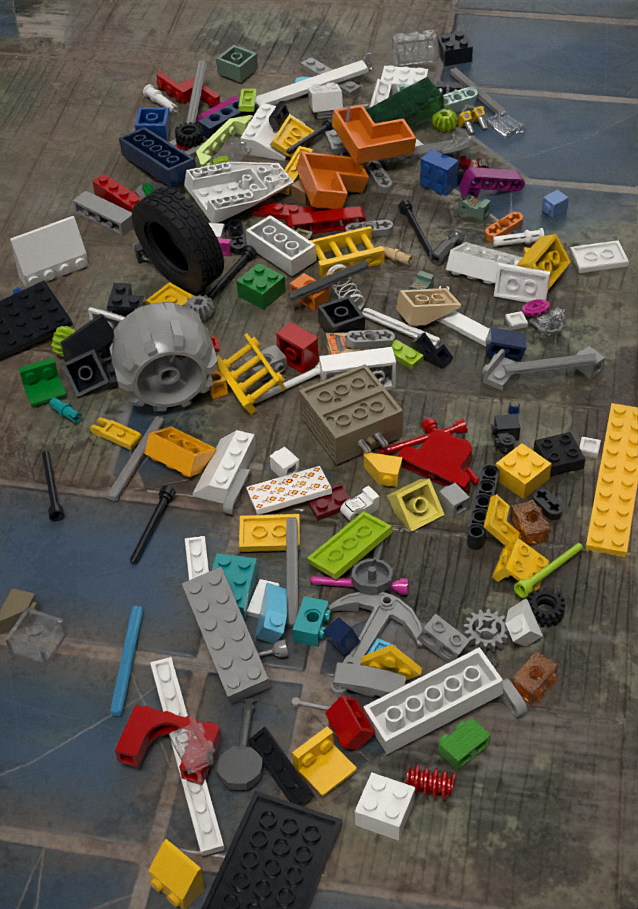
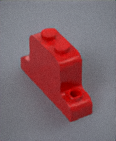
(440, 459)

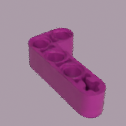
(490, 179)

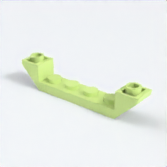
(220, 137)

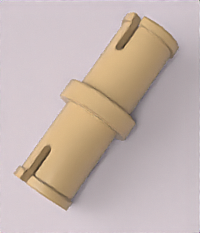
(396, 255)

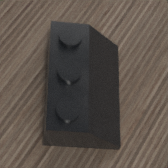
(93, 335)

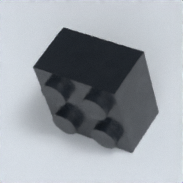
(455, 48)
(341, 316)

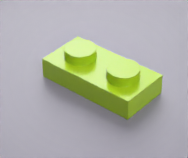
(247, 100)
(406, 355)

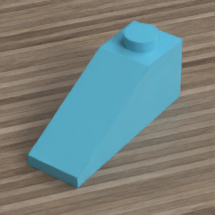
(272, 614)

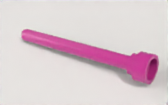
(400, 586)

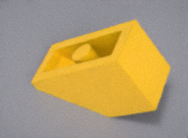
(383, 468)

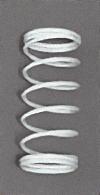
(353, 295)

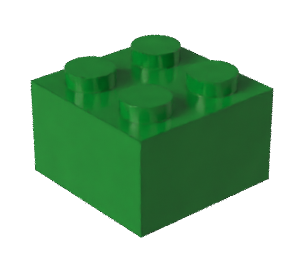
(261, 286)

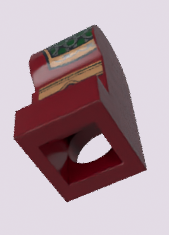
(470, 163)

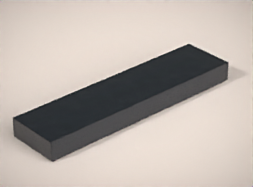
(281, 767)

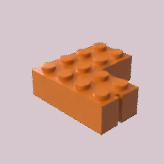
(369, 140)
(329, 178)

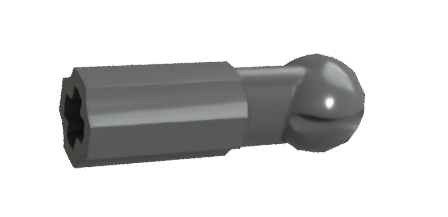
(443, 249)

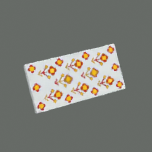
(288, 490)

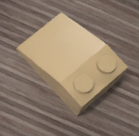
(425, 305)

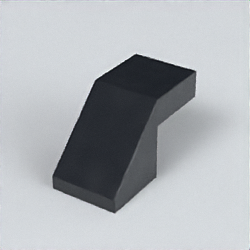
(433, 354)

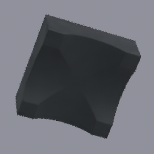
(561, 452)

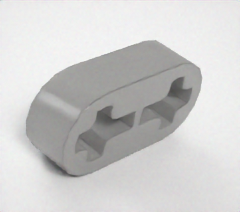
(513, 699)

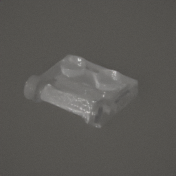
(505, 124)

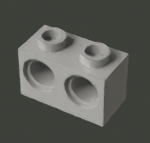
(443, 639)

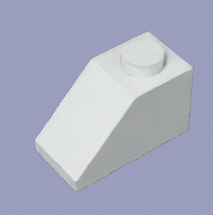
(522, 624)

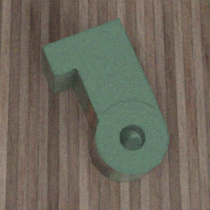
(475, 207)
(423, 281)

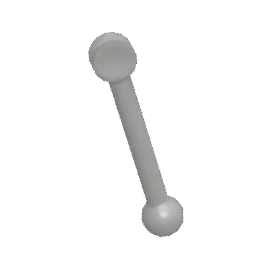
(296, 702)

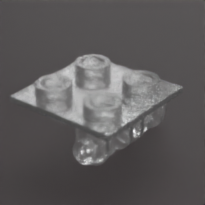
(234, 149)

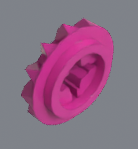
(536, 307)

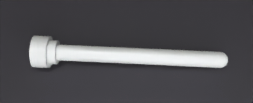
(290, 383)

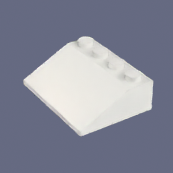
(260, 134)
(49, 252)
(478, 261)

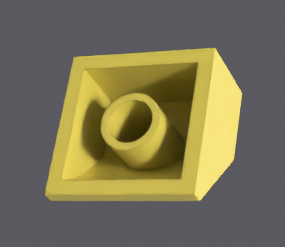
(416, 504)

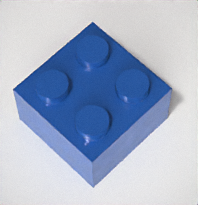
(155, 120)
(438, 172)

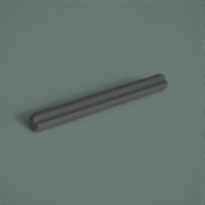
(328, 280)

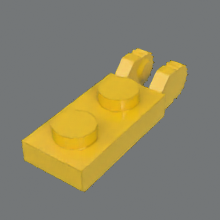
(116, 433)

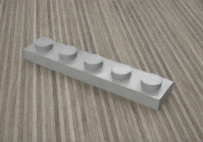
(316, 68)

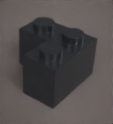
(122, 301)

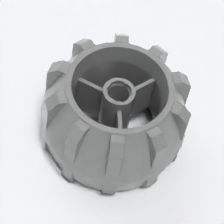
(146, 359)

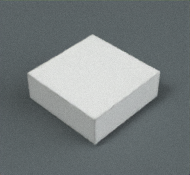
(516, 320)
(590, 447)

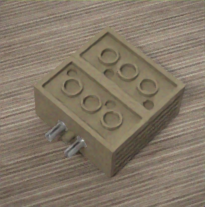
(351, 414)

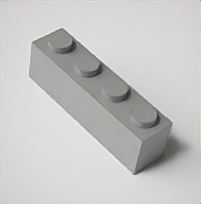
(103, 213)

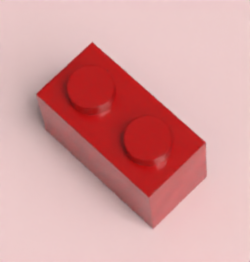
(349, 723)

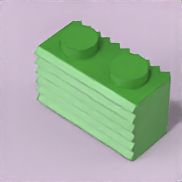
(464, 743)

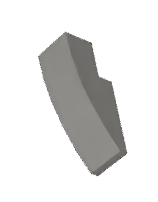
(367, 679)

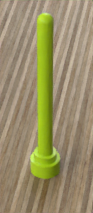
(525, 586)

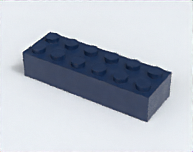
(157, 156)

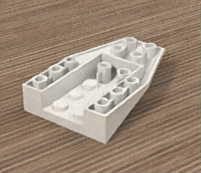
(234, 186)

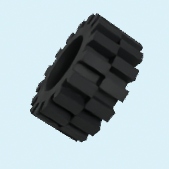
(189, 135)
(550, 598)

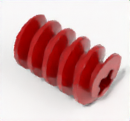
(431, 782)

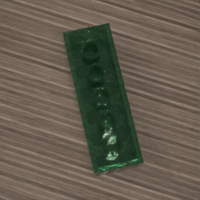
(410, 104)

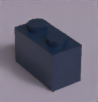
(511, 341)

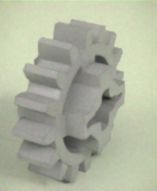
(486, 630)

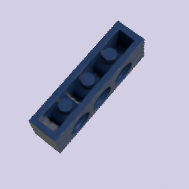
(214, 121)

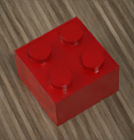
(298, 347)

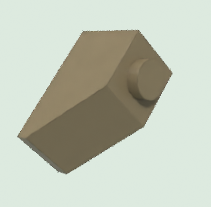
(14, 607)

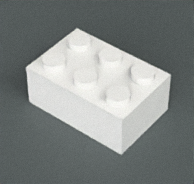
(401, 75)

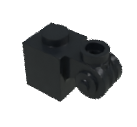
(507, 431)

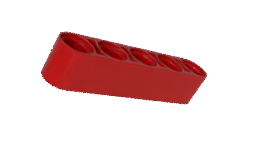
(326, 220)

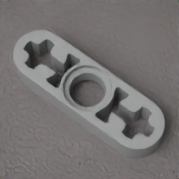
(375, 169)
(385, 227)
(359, 339)
(237, 491)

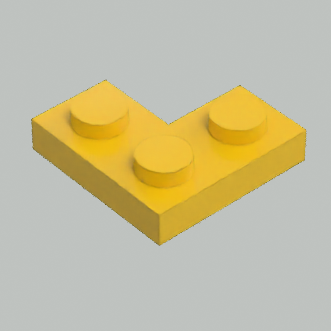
(497, 523)
(393, 659)

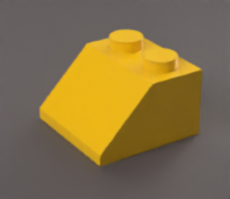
(176, 876)

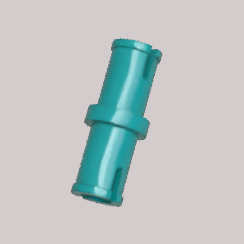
(65, 410)

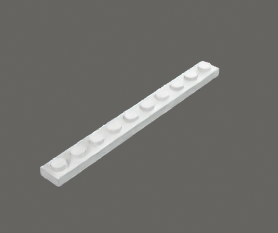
(196, 794)

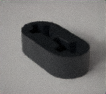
(549, 503)

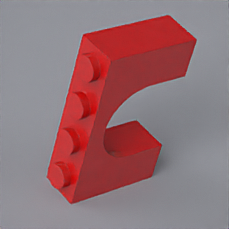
(147, 725)

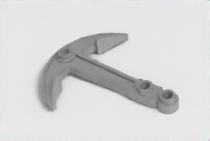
(448, 146)
(376, 623)

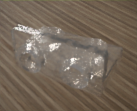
(192, 746)

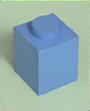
(555, 203)

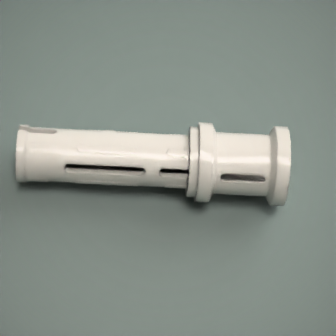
(157, 97)
(498, 240)

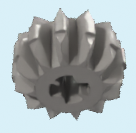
(201, 305)

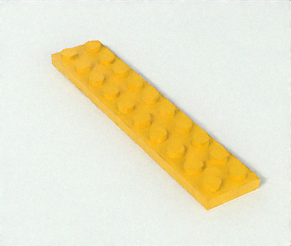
(616, 484)

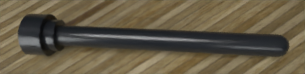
(326, 126)
(406, 208)
(248, 253)
(166, 495)
(56, 511)

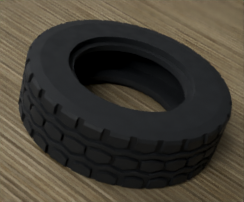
(178, 239)

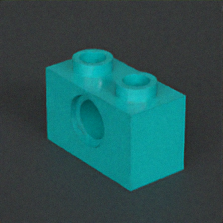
(311, 621)

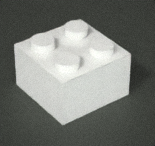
(325, 97)
(385, 806)

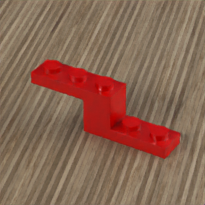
(183, 91)

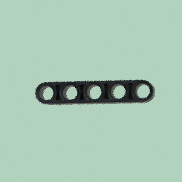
(486, 489)

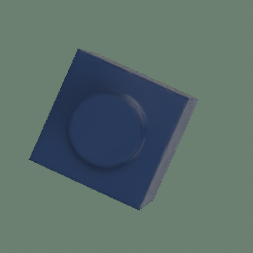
(341, 636)

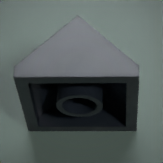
(86, 372)

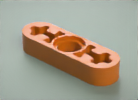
(512, 221)

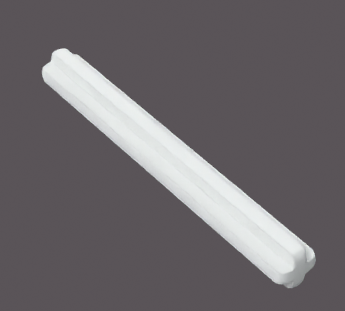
(397, 325)

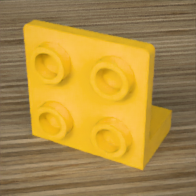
(520, 562)
(322, 762)

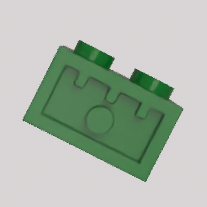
(41, 382)

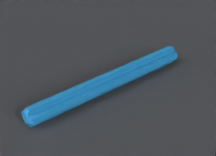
(126, 661)

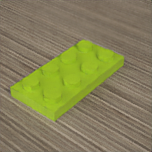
(349, 545)

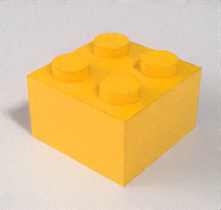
(523, 471)

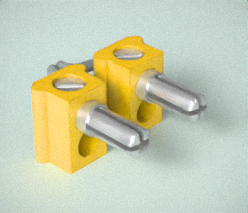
(476, 115)

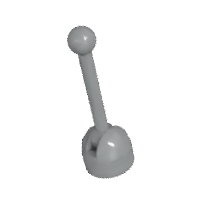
(279, 650)

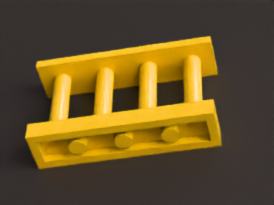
(349, 239)
(240, 388)

